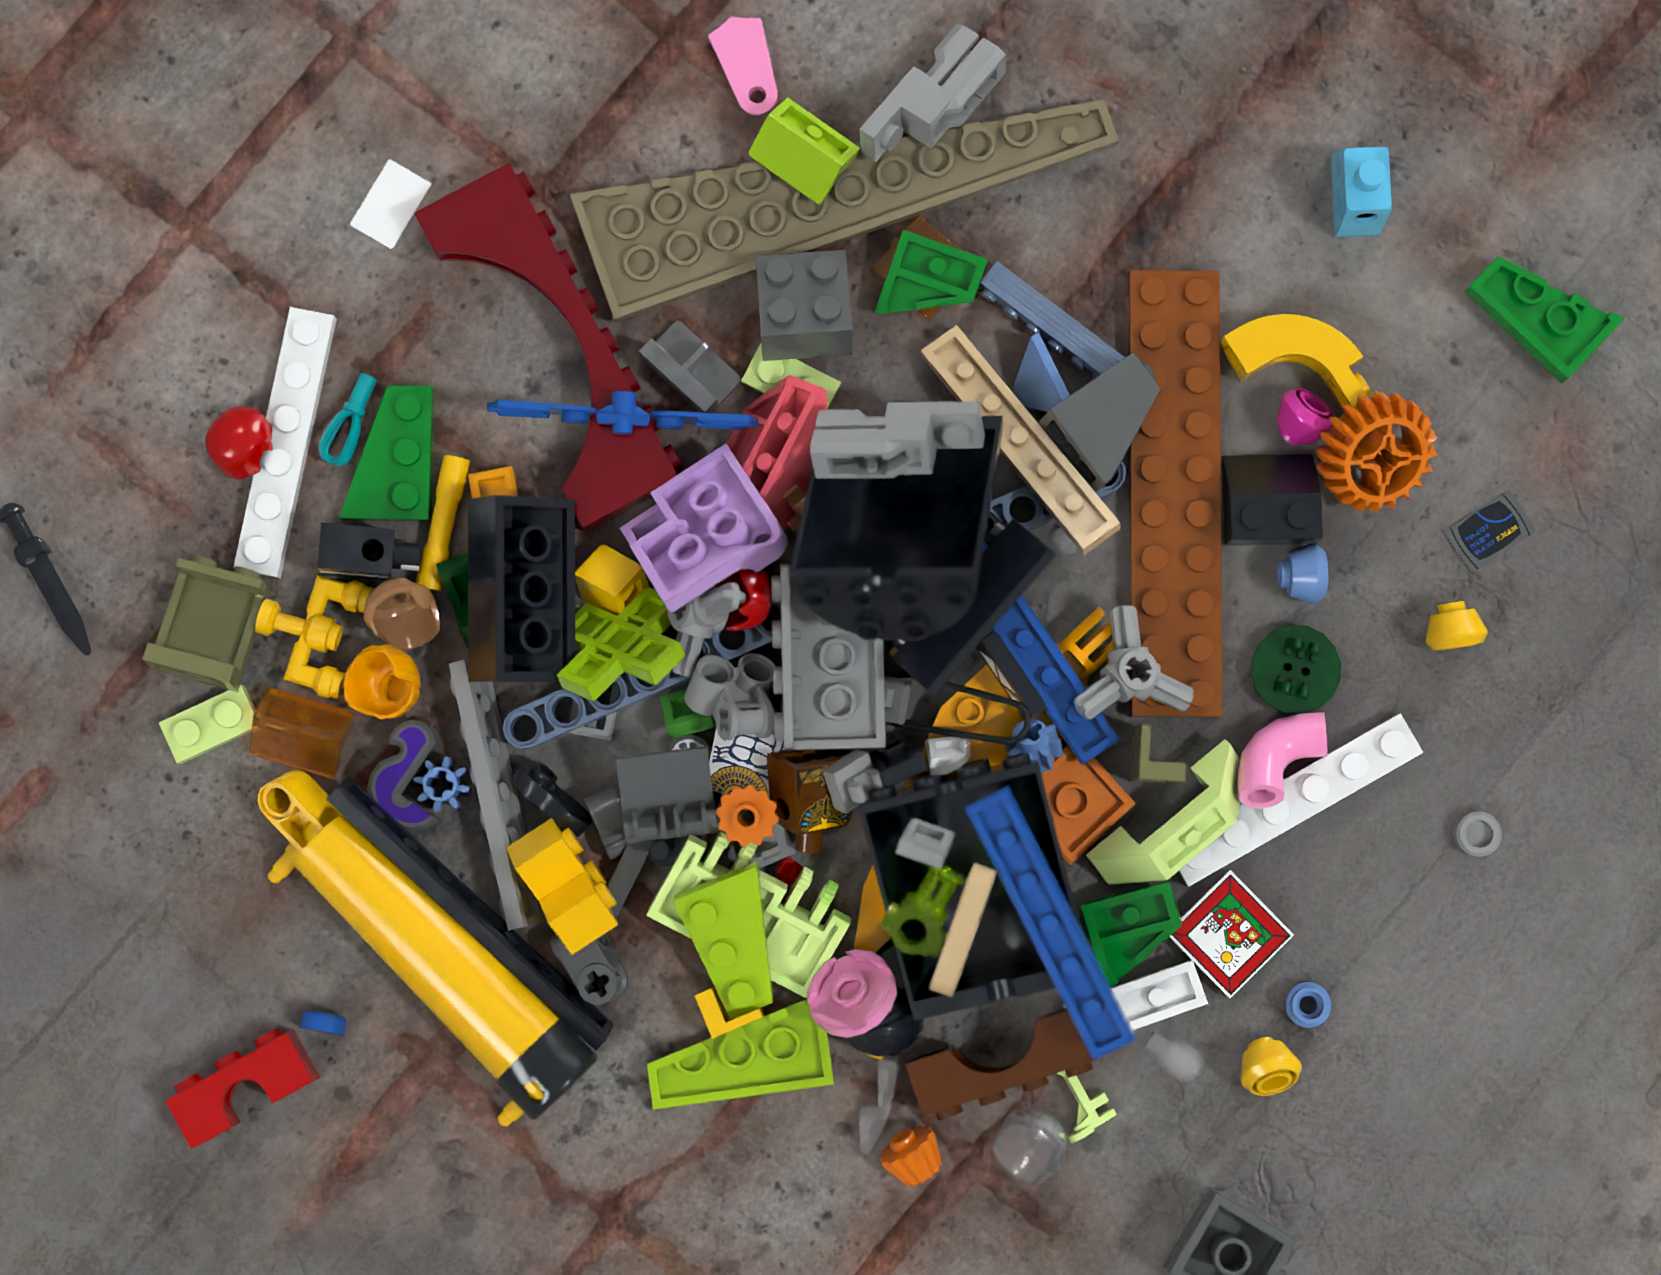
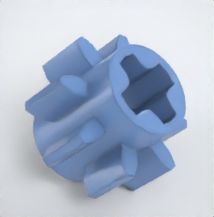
(1040, 742)
(437, 773)

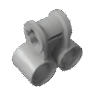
(734, 695)

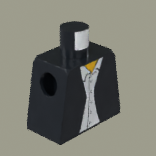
(343, 546)

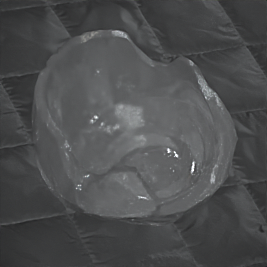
(1031, 1145)

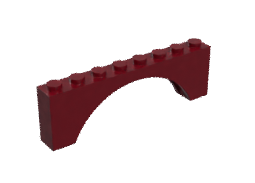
(499, 228)

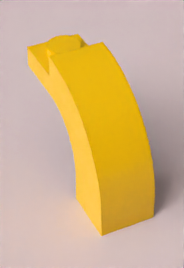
(1299, 341)

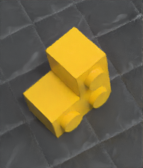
(566, 887)

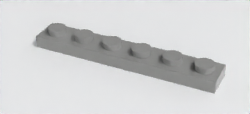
(496, 792)

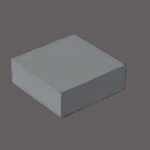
(925, 843)

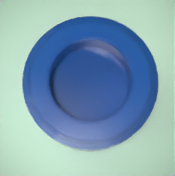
(323, 1022)

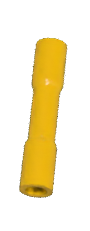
(448, 495)

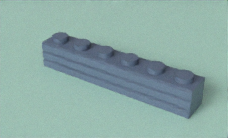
(1049, 320)

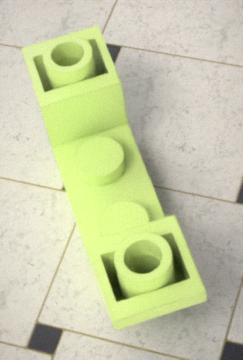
(1182, 837)

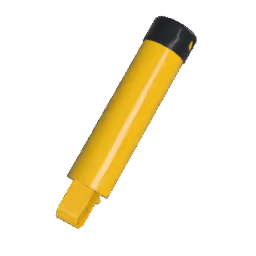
(437, 958)

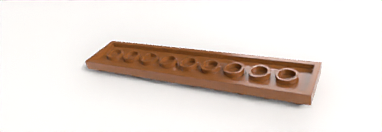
(1178, 485)

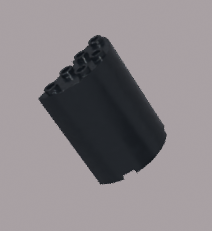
(898, 550)
(1002, 953)

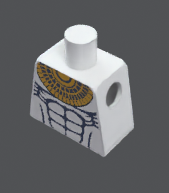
(741, 763)

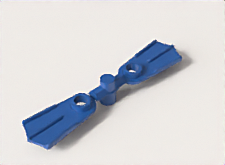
(622, 415)

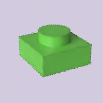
(680, 718)

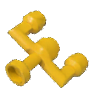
(315, 632)

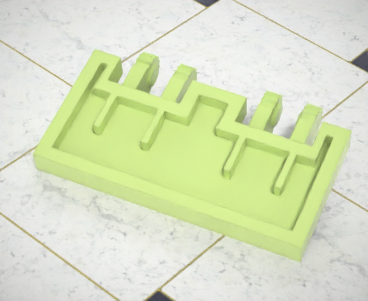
(793, 934)

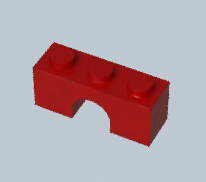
(205, 1106)

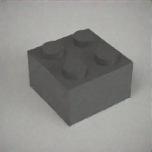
(804, 305)
(1228, 1241)

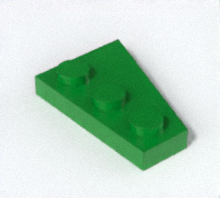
(1542, 319)
(396, 462)

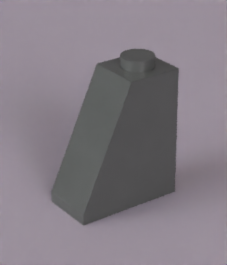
(1102, 419)

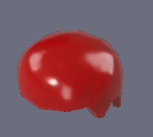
(238, 441)
(757, 599)

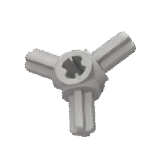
(701, 619)
(1114, 680)

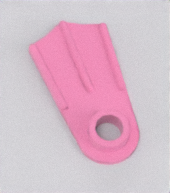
(746, 62)

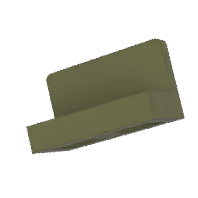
(1151, 771)

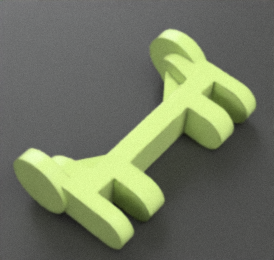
(1086, 1115)

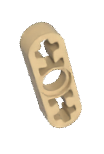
(963, 930)

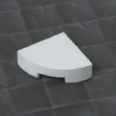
(947, 754)

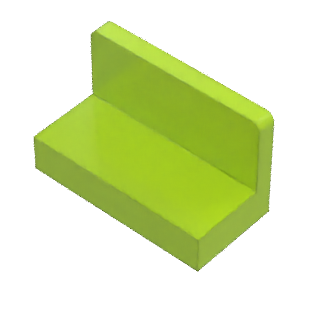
(802, 150)

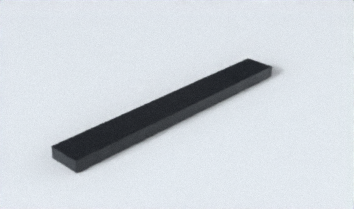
(470, 912)

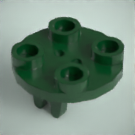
(1290, 690)

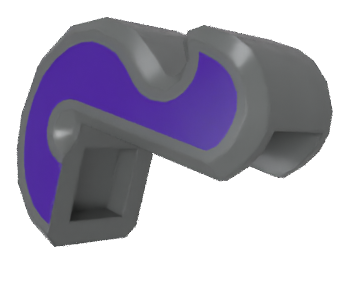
(395, 775)

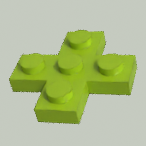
(619, 645)

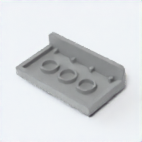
(826, 679)

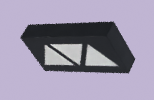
(1010, 674)

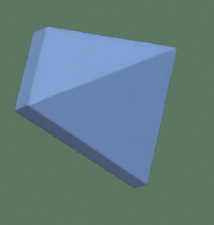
(1038, 380)

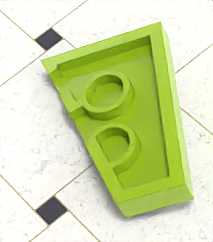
(730, 937)

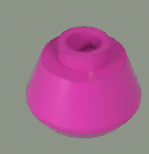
(1303, 417)

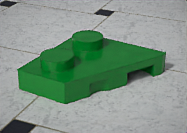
(929, 275)
(1130, 926)

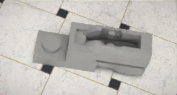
(936, 100)
(893, 444)

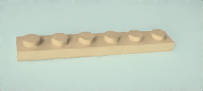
(1023, 441)

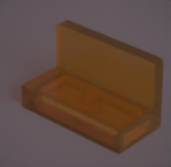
(300, 732)

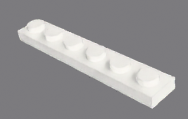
(292, 419)
(1309, 793)

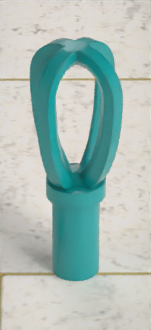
(355, 409)

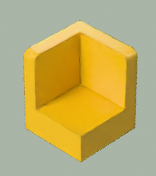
(610, 580)
(716, 1016)

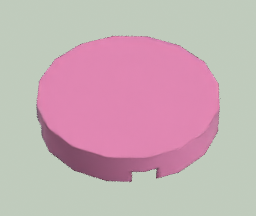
(852, 993)

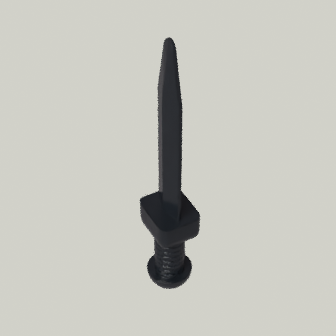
(33, 553)

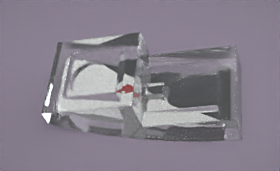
(874, 1115)

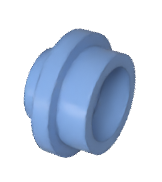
(1319, 1013)

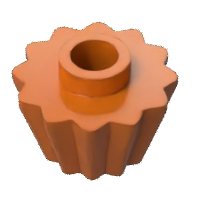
(739, 829)
(912, 1155)

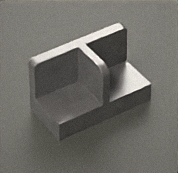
(691, 367)

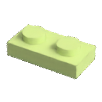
(767, 374)
(209, 724)

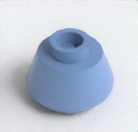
(1304, 573)

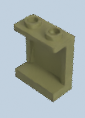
(208, 624)

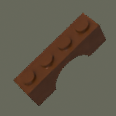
(949, 1079)

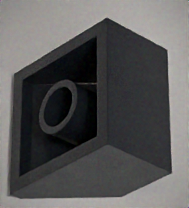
(1271, 500)

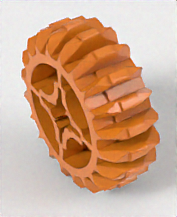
(1366, 439)

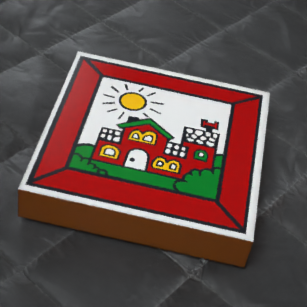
(1230, 934)

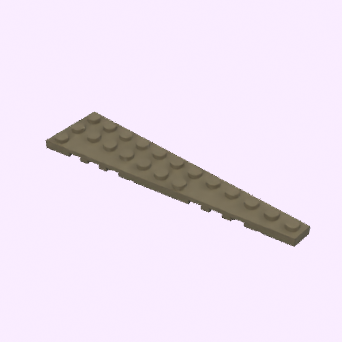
(707, 227)

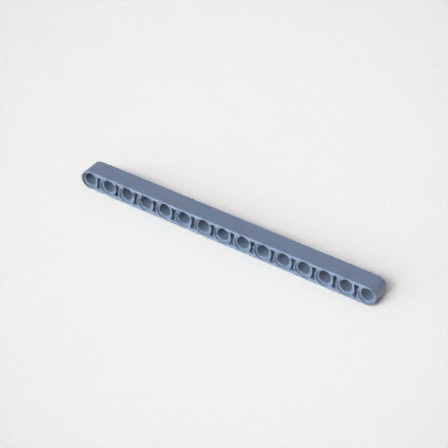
(756, 638)

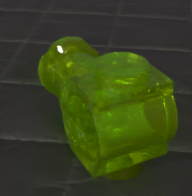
(926, 909)

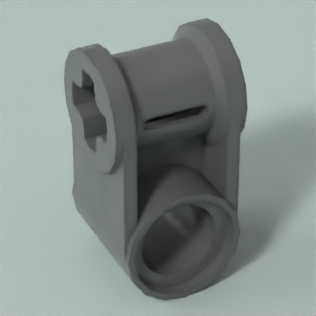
(589, 965)

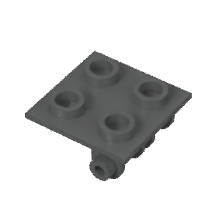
(666, 794)

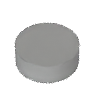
(1477, 834)

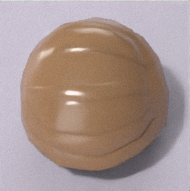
(402, 613)

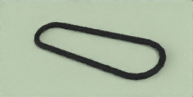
(969, 735)

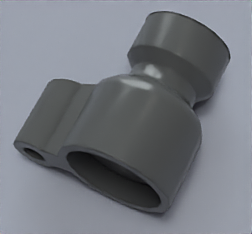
(608, 820)

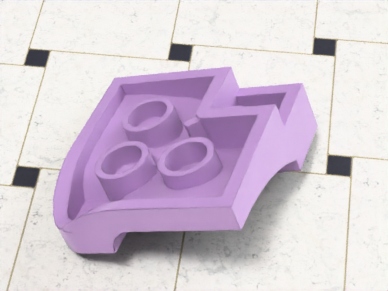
(704, 529)

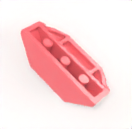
(779, 448)

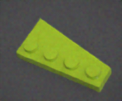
(758, 1058)

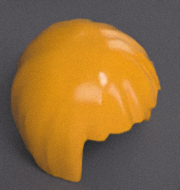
(382, 682)

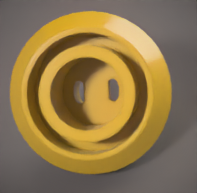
(1455, 627)
(1269, 1067)

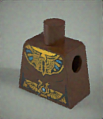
(803, 795)

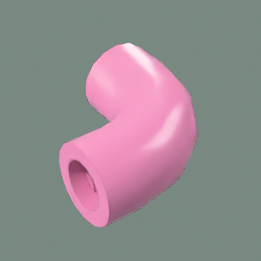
(1271, 751)

